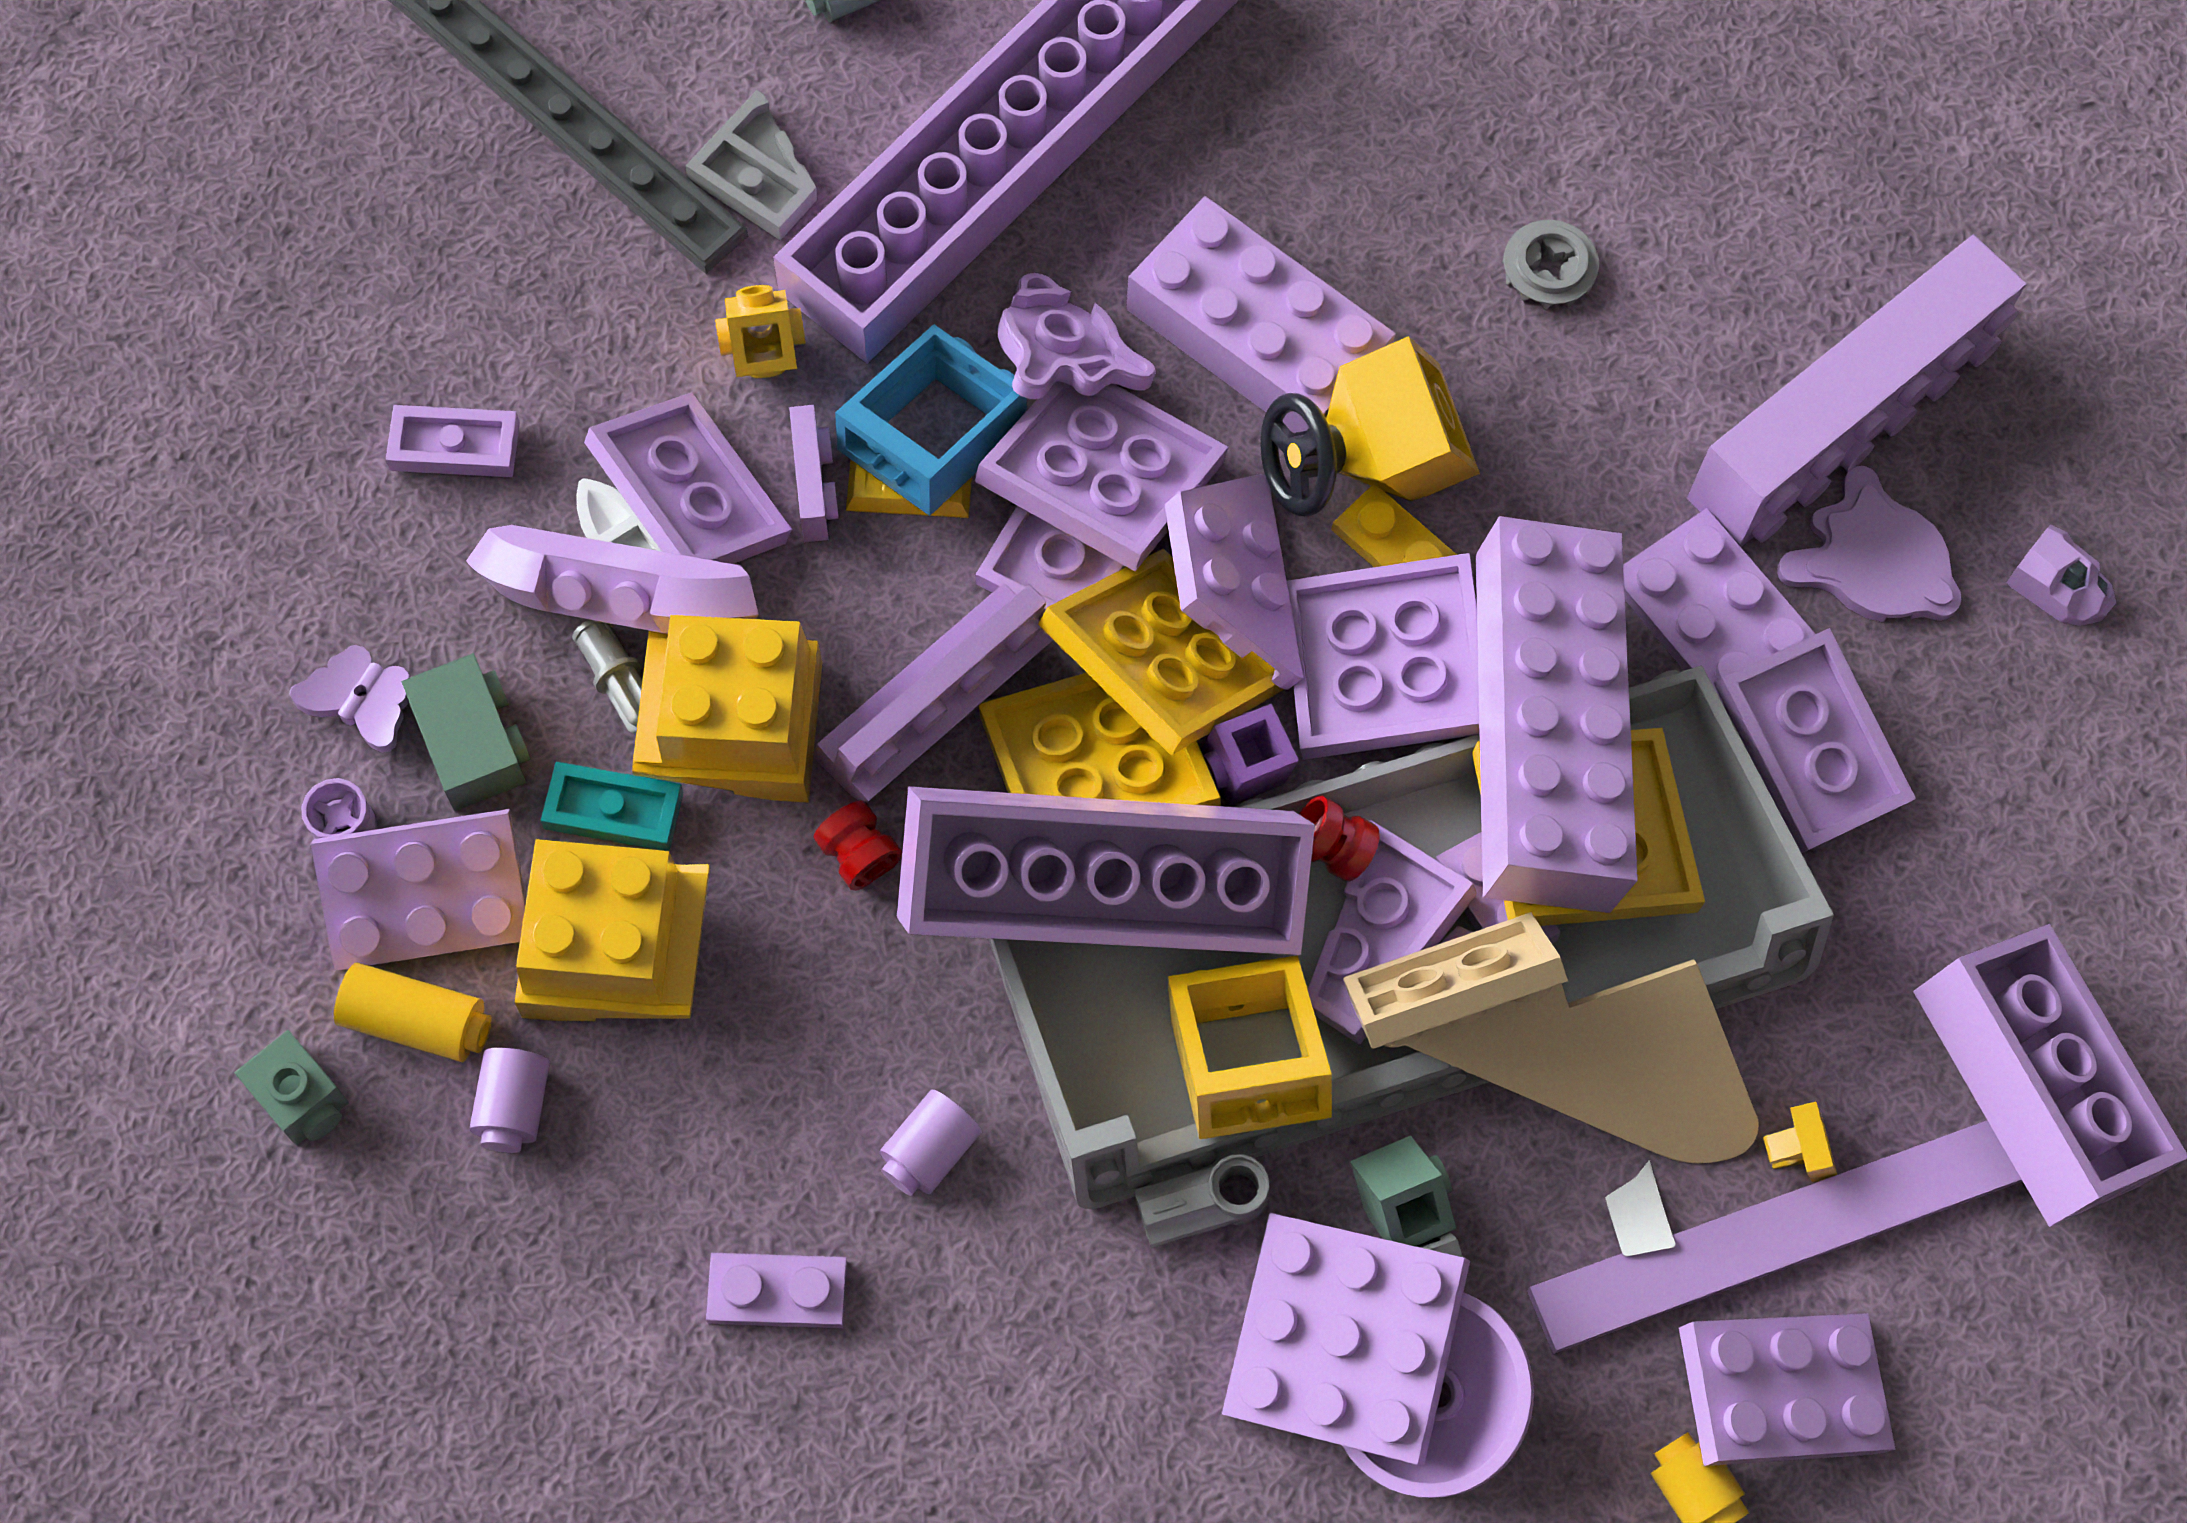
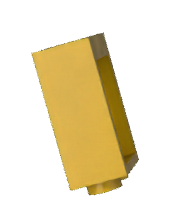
(1226, 1099)

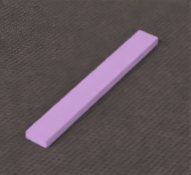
(1773, 1236)

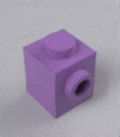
(1249, 755)

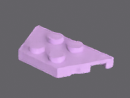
(1235, 571)

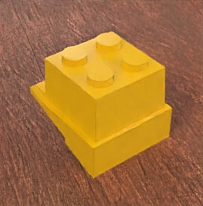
(730, 706)
(609, 933)

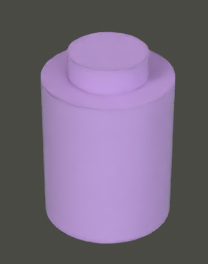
(509, 1098)
(928, 1144)

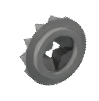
(1559, 242)

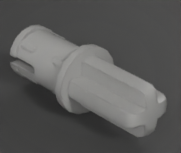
(613, 669)

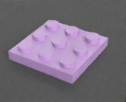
(1100, 467)
(1386, 656)
(1346, 1338)

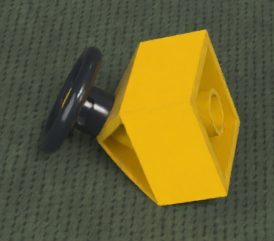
(1383, 426)

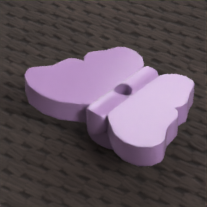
(336, 692)

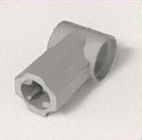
(1194, 1201)

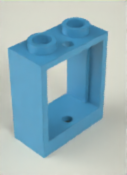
(895, 458)

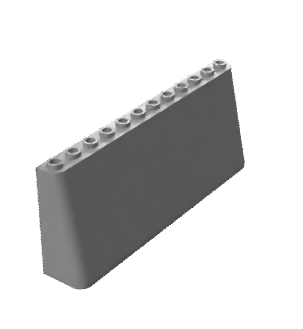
(1102, 1012)

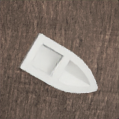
(608, 517)

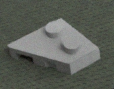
(755, 170)

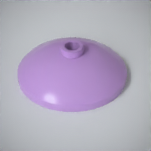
(1481, 1422)

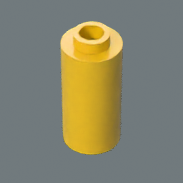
(411, 1012)

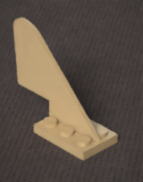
(1624, 1060)

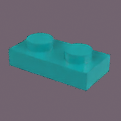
(612, 806)

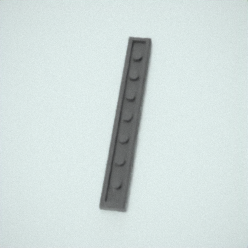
(581, 127)

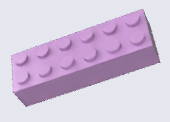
(1858, 392)
(1554, 717)
(1104, 871)

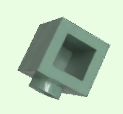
(293, 1089)
(1404, 1192)

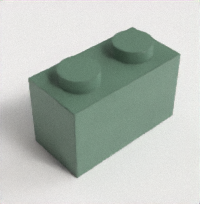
(464, 731)

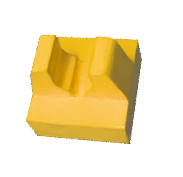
(1803, 1144)

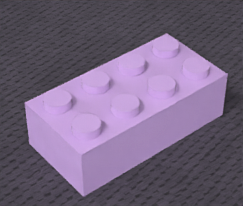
(1250, 311)
(2049, 1074)

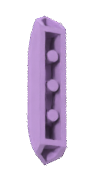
(609, 579)

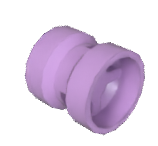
(331, 808)

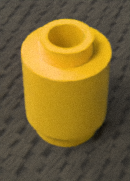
(1697, 1490)

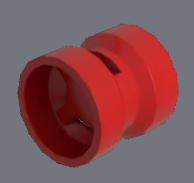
(1340, 840)
(859, 847)

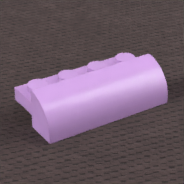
(934, 692)

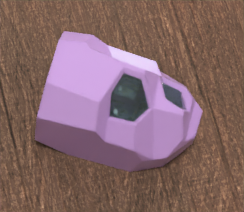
(2063, 580)

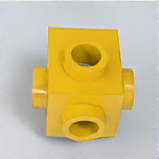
(764, 352)

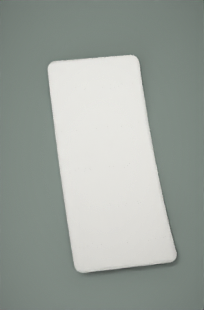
(1640, 1215)

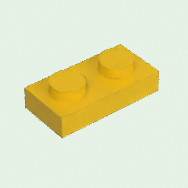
(1386, 531)

